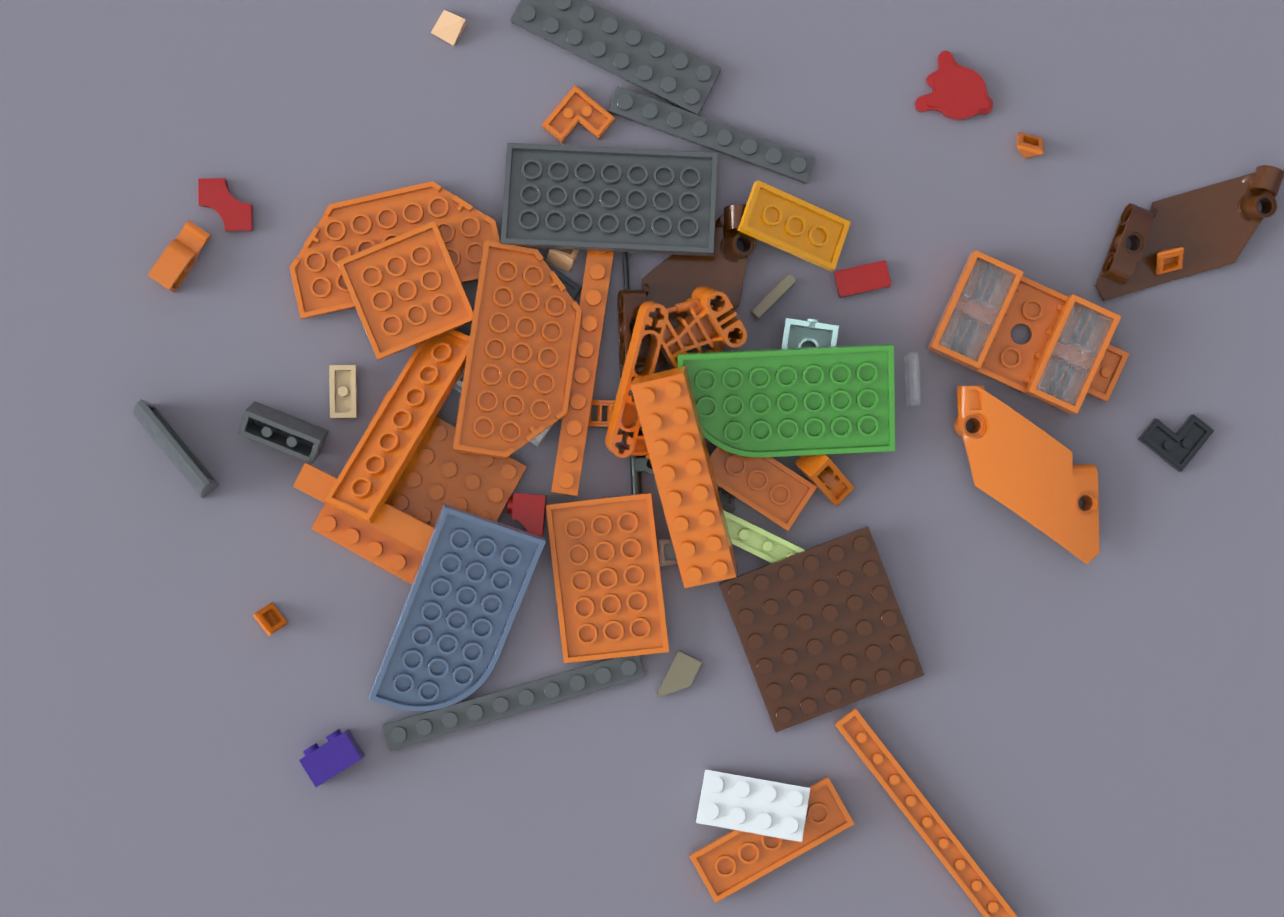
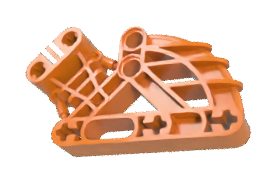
(707, 324)

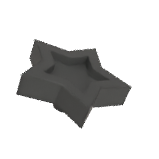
(726, 500)

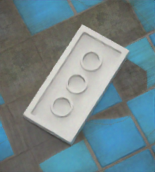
(753, 805)

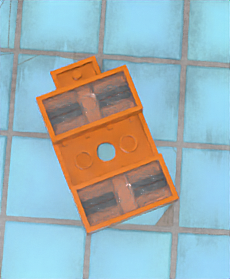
(1067, 341)

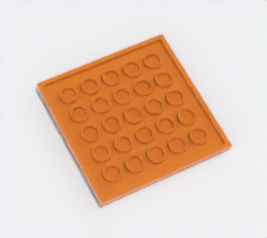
(429, 481)

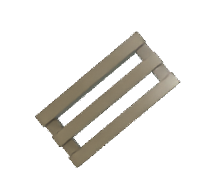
(773, 297)

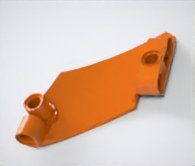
(1029, 472)

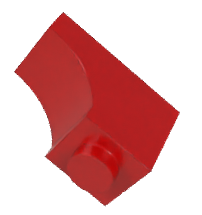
(529, 511)

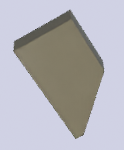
(679, 674)

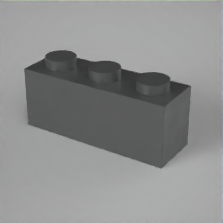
(283, 432)

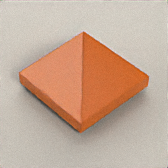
(1029, 145)
(1169, 260)
(270, 619)

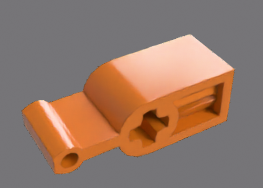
(179, 256)

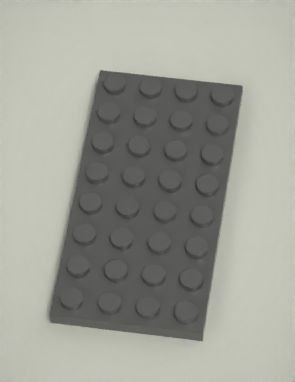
(609, 199)

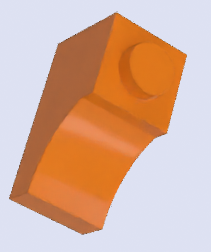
(825, 476)

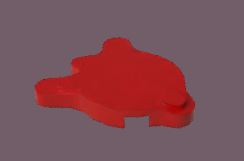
(956, 91)

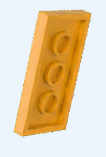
(794, 225)

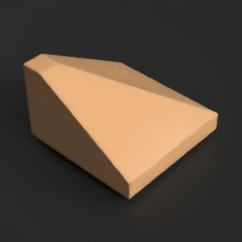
(449, 27)

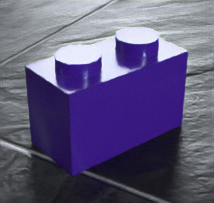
(332, 757)

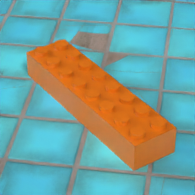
(684, 477)

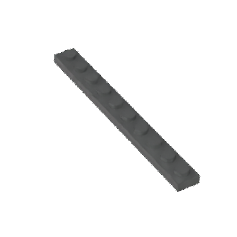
(512, 701)

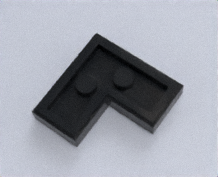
(1177, 447)

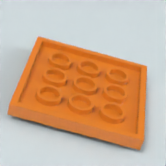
(406, 290)

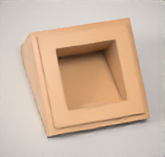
(562, 258)

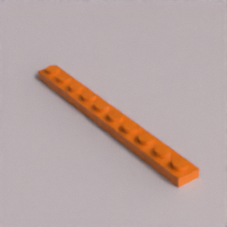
(576, 421)
(922, 816)

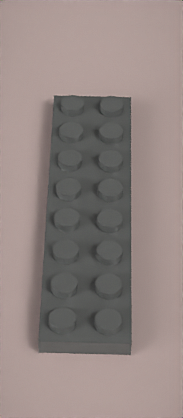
(621, 49)

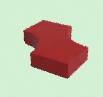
(216, 195)

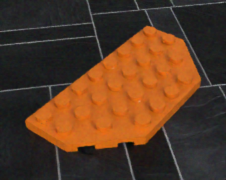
(373, 219)
(516, 353)

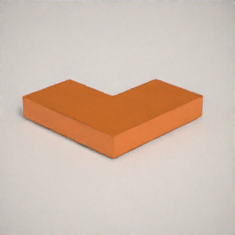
(578, 109)

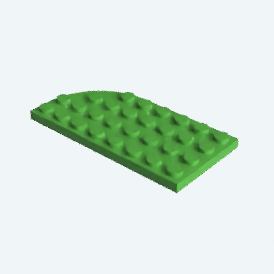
(796, 399)

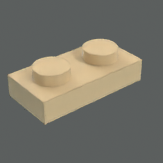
(343, 391)

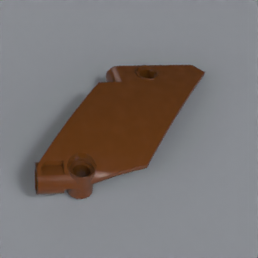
(1206, 222)
(680, 275)

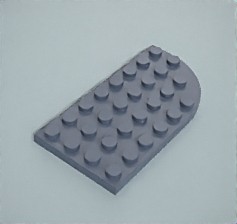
(456, 612)

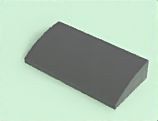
(175, 448)

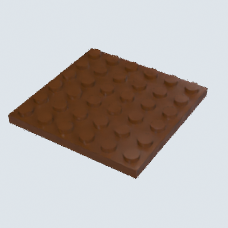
(821, 629)

